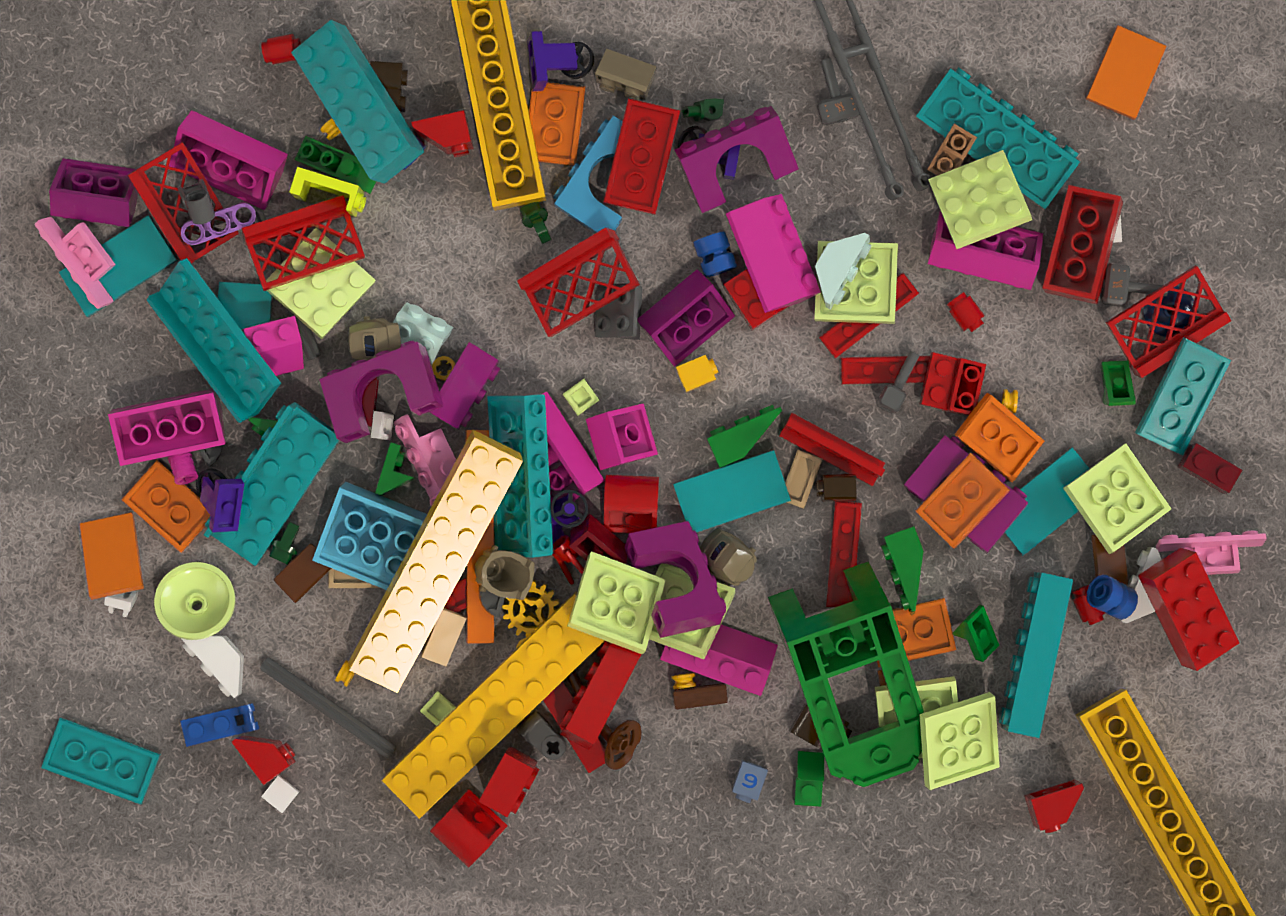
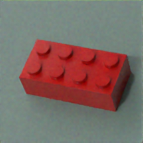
(1082, 244)
(1188, 609)
(600, 694)
(506, 785)

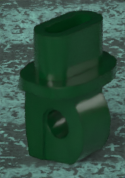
(700, 110)
(534, 217)
(283, 549)

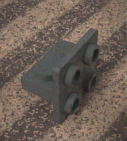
(620, 316)

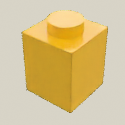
(697, 373)

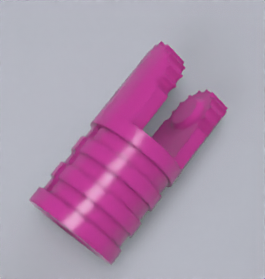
(183, 468)

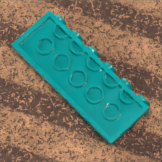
(1034, 157)
(214, 342)
(277, 479)
(524, 513)

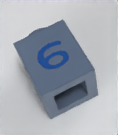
(749, 781)

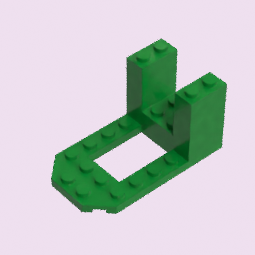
(839, 643)

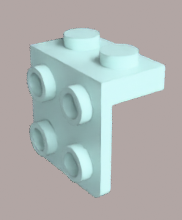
(422, 328)

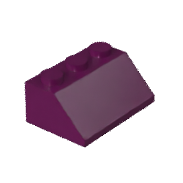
(93, 193)
(686, 317)
(466, 386)

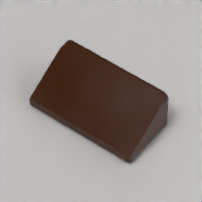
(1109, 564)
(301, 574)
(700, 696)

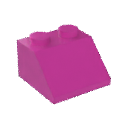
(278, 344)
(621, 436)

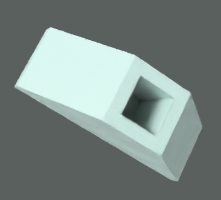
(839, 265)

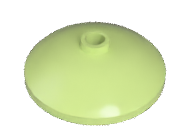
(192, 585)

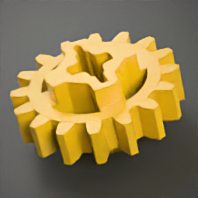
(522, 616)

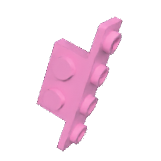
(81, 256)
(428, 454)
(1216, 552)

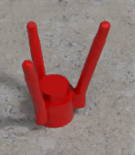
(562, 553)

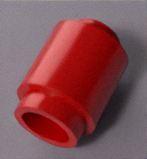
(279, 49)
(966, 312)
(1084, 609)

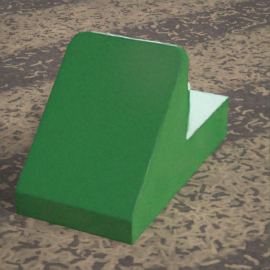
(1117, 383)
(389, 478)
(978, 633)
(809, 778)

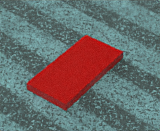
(641, 156)

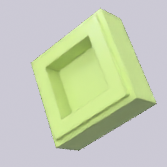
(581, 397)
(437, 708)

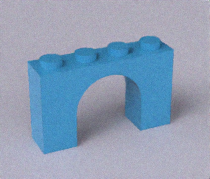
(576, 197)

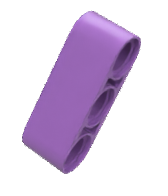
(232, 224)

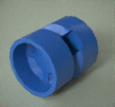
(715, 254)
(1112, 597)

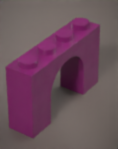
(701, 156)
(346, 387)
(940, 465)
(678, 546)

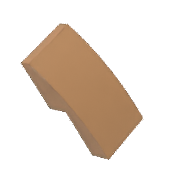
(952, 150)

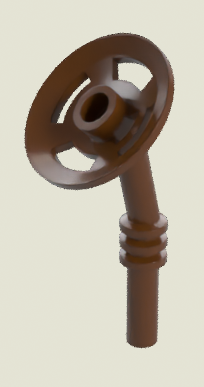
(619, 739)

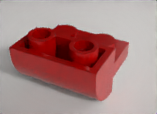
(952, 384)
(630, 503)
(468, 828)

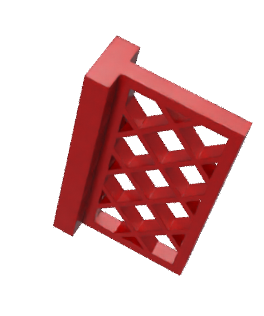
(159, 209)
(291, 223)
(567, 262)
(1194, 331)
(832, 449)

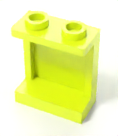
(305, 179)

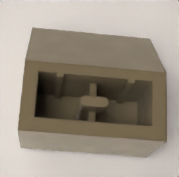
(625, 75)

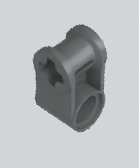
(197, 202)
(539, 732)

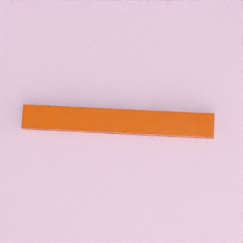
(478, 622)

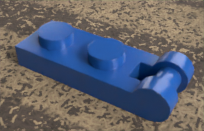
(218, 725)

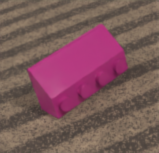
(230, 159)
(773, 253)
(1004, 257)
(167, 427)
(568, 461)
(731, 659)

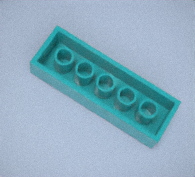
(357, 102)
(1036, 654)

